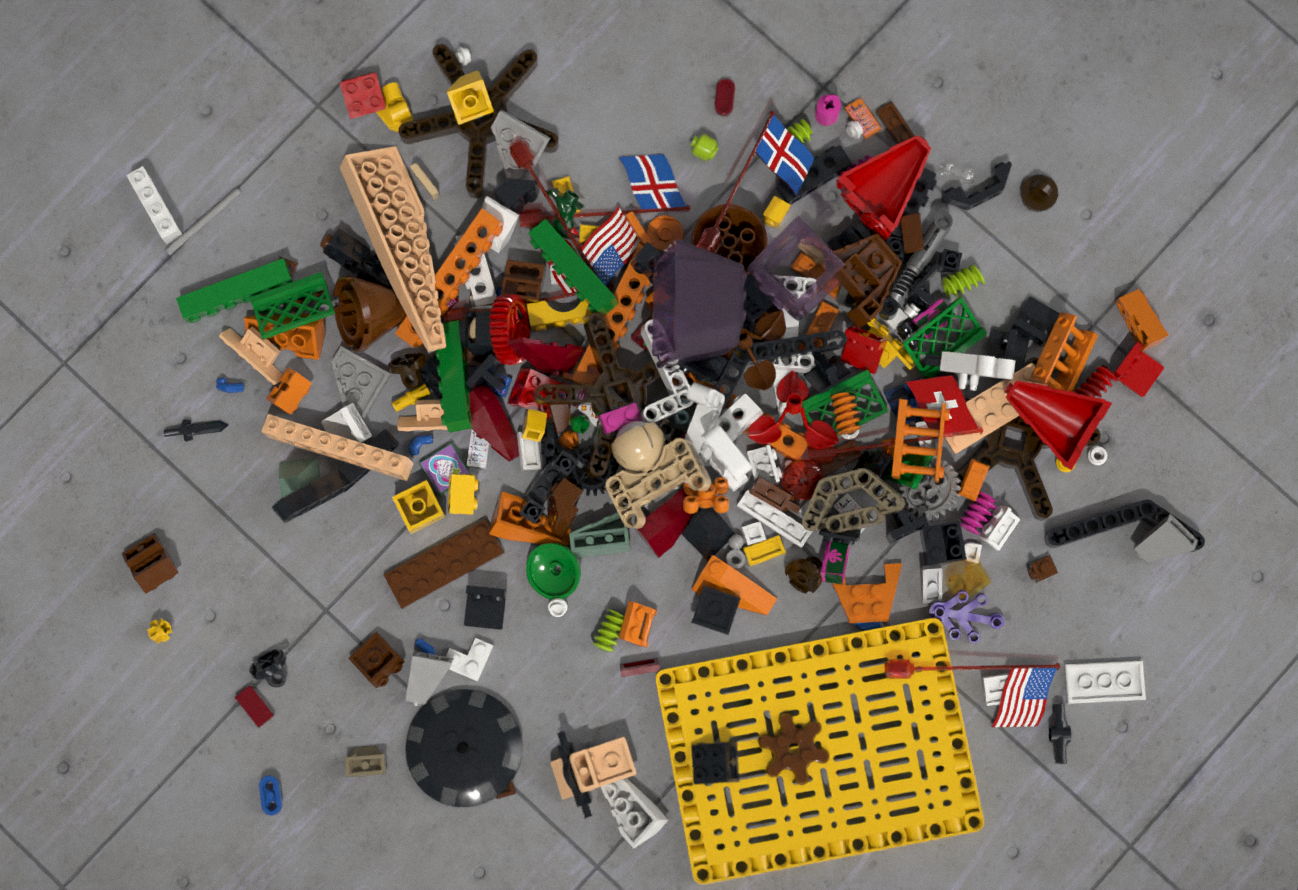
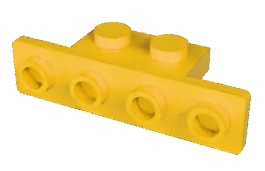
(893, 346)

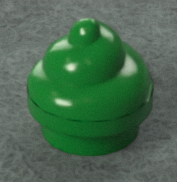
(579, 423)

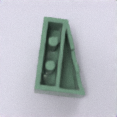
(600, 538)

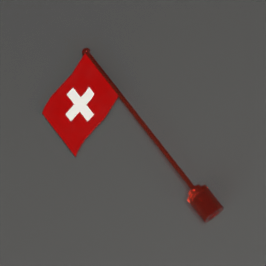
(928, 395)

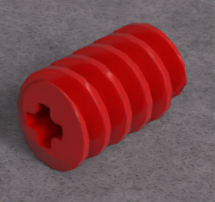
(1097, 382)

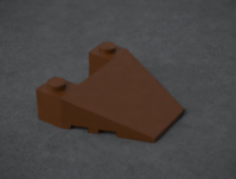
(866, 275)

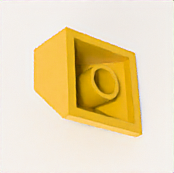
(469, 98)

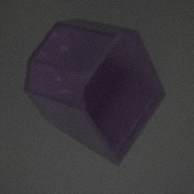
(695, 304)

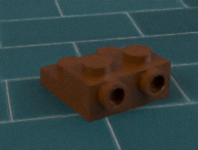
(377, 660)

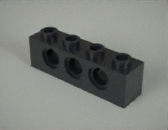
(833, 154)
(918, 198)

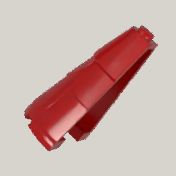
(885, 181)
(1058, 417)

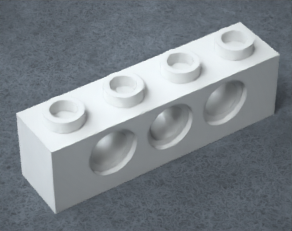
(154, 205)
(482, 279)
(736, 426)

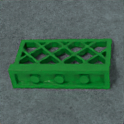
(289, 294)
(960, 345)
(848, 386)

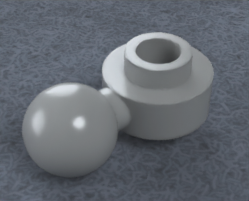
(735, 542)

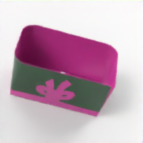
(930, 313)
(835, 562)

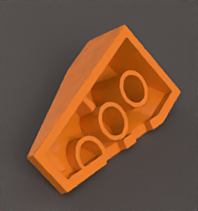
(303, 340)
(512, 526)
(728, 580)

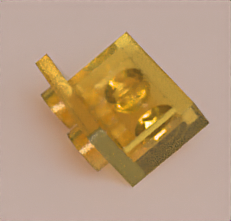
(971, 581)

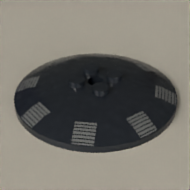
(492, 750)

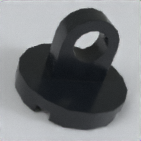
(269, 665)

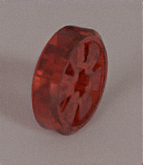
(798, 470)

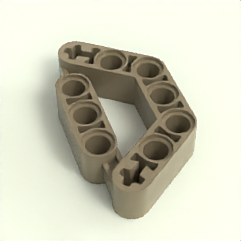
(845, 519)

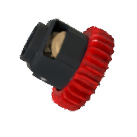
(491, 326)

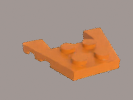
(869, 601)

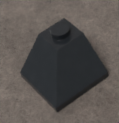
(708, 533)

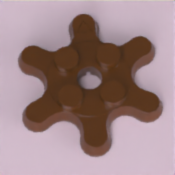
(780, 748)

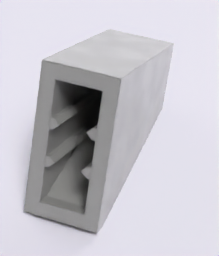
(1165, 540)
(425, 676)

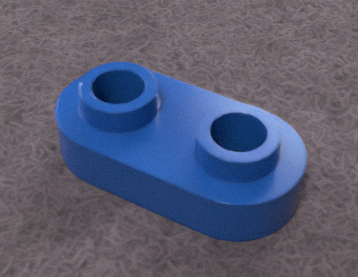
(268, 796)

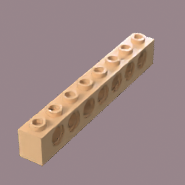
(337, 447)

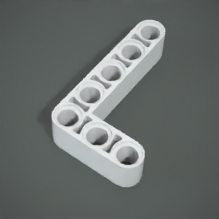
(674, 391)
(705, 417)

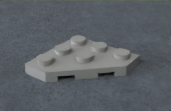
(511, 130)
(358, 380)

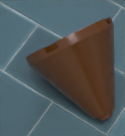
(365, 312)

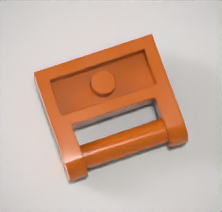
(633, 622)

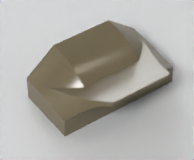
(365, 762)

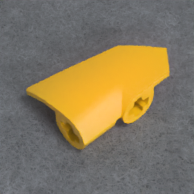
(396, 109)

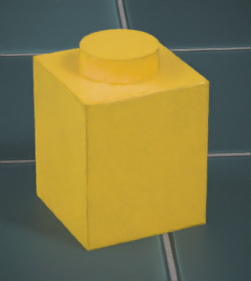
(776, 212)
(534, 425)

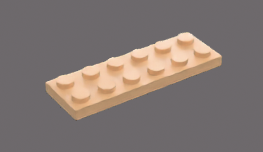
(990, 410)

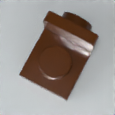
(1042, 569)

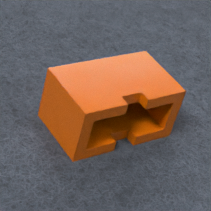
(290, 391)

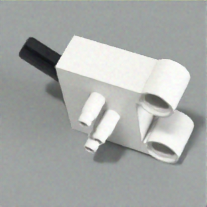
(972, 365)

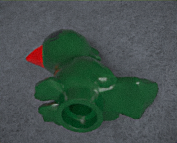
(567, 204)

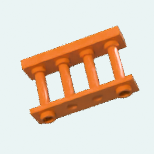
(1076, 357)
(903, 430)

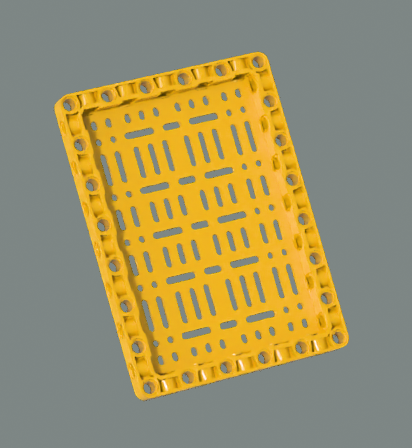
(835, 841)

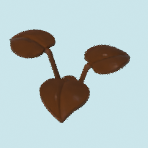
(769, 328)

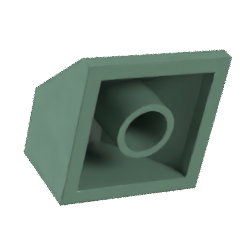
(297, 474)

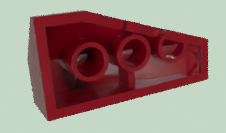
(547, 356)
(491, 423)
(665, 524)

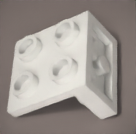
(347, 424)

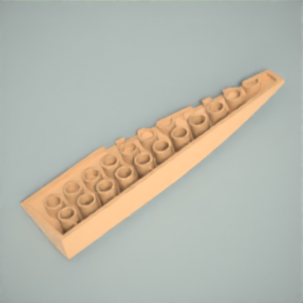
(398, 234)

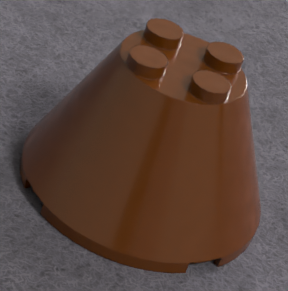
(741, 233)

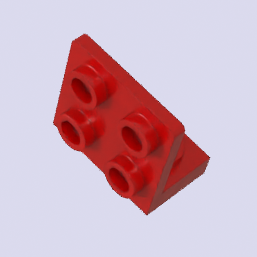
(362, 95)
(863, 349)
(1138, 370)
(523, 389)

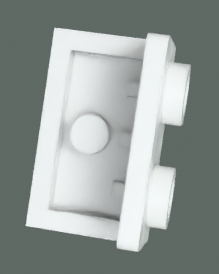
(764, 465)
(999, 527)

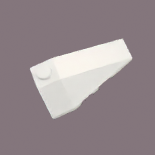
(634, 812)

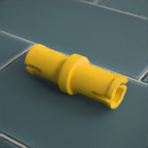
(410, 398)

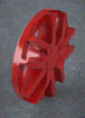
(875, 225)

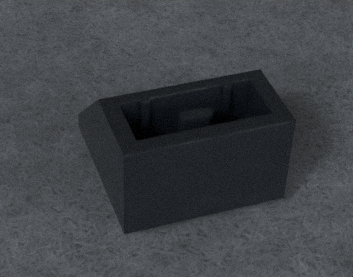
(516, 193)
(942, 544)

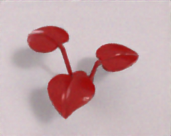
(792, 392)

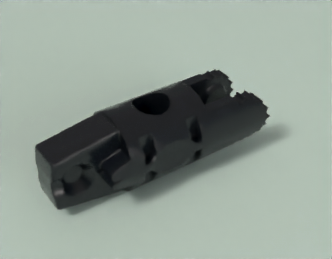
(551, 440)

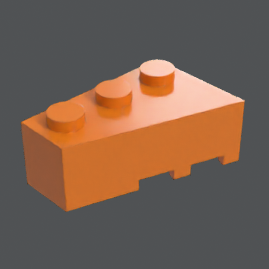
(1141, 319)

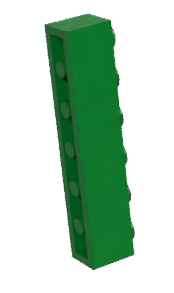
(572, 268)
(233, 291)
(453, 381)

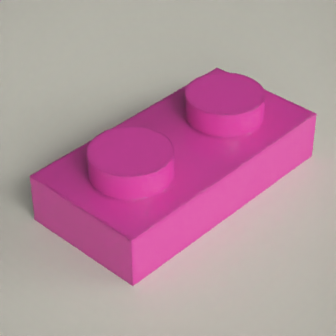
(619, 418)

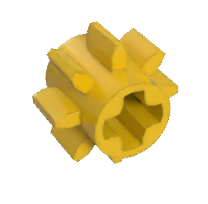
(159, 630)

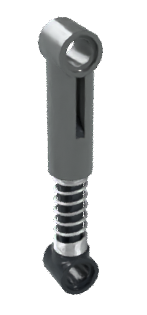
(917, 263)

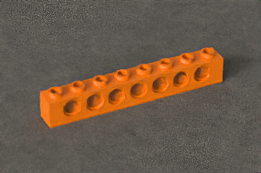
(450, 267)
(582, 376)
(791, 452)

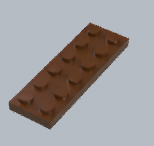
(443, 564)

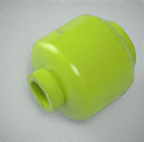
(704, 147)

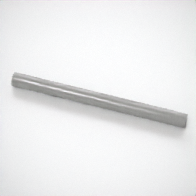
(203, 221)

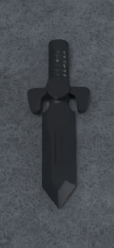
(195, 429)

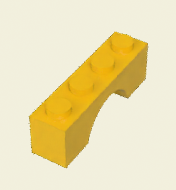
(543, 316)

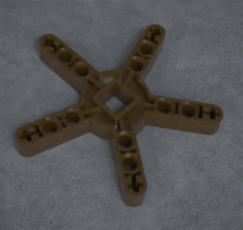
(479, 135)
(598, 395)
(1022, 459)

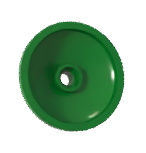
(544, 575)

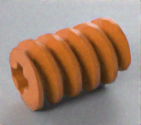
(845, 413)

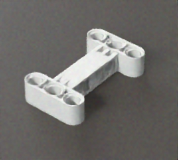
(792, 327)
(726, 457)

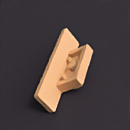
(255, 351)
(427, 417)

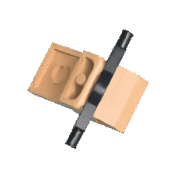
(590, 769)

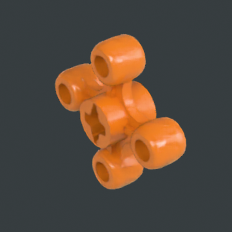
(707, 498)

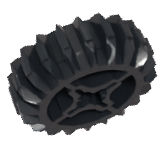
(580, 482)

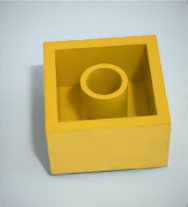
(461, 493)
(418, 507)

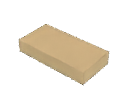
(425, 182)

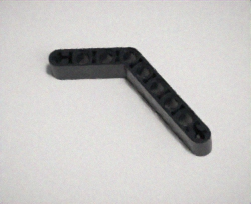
(771, 354)
(329, 485)
(1119, 521)

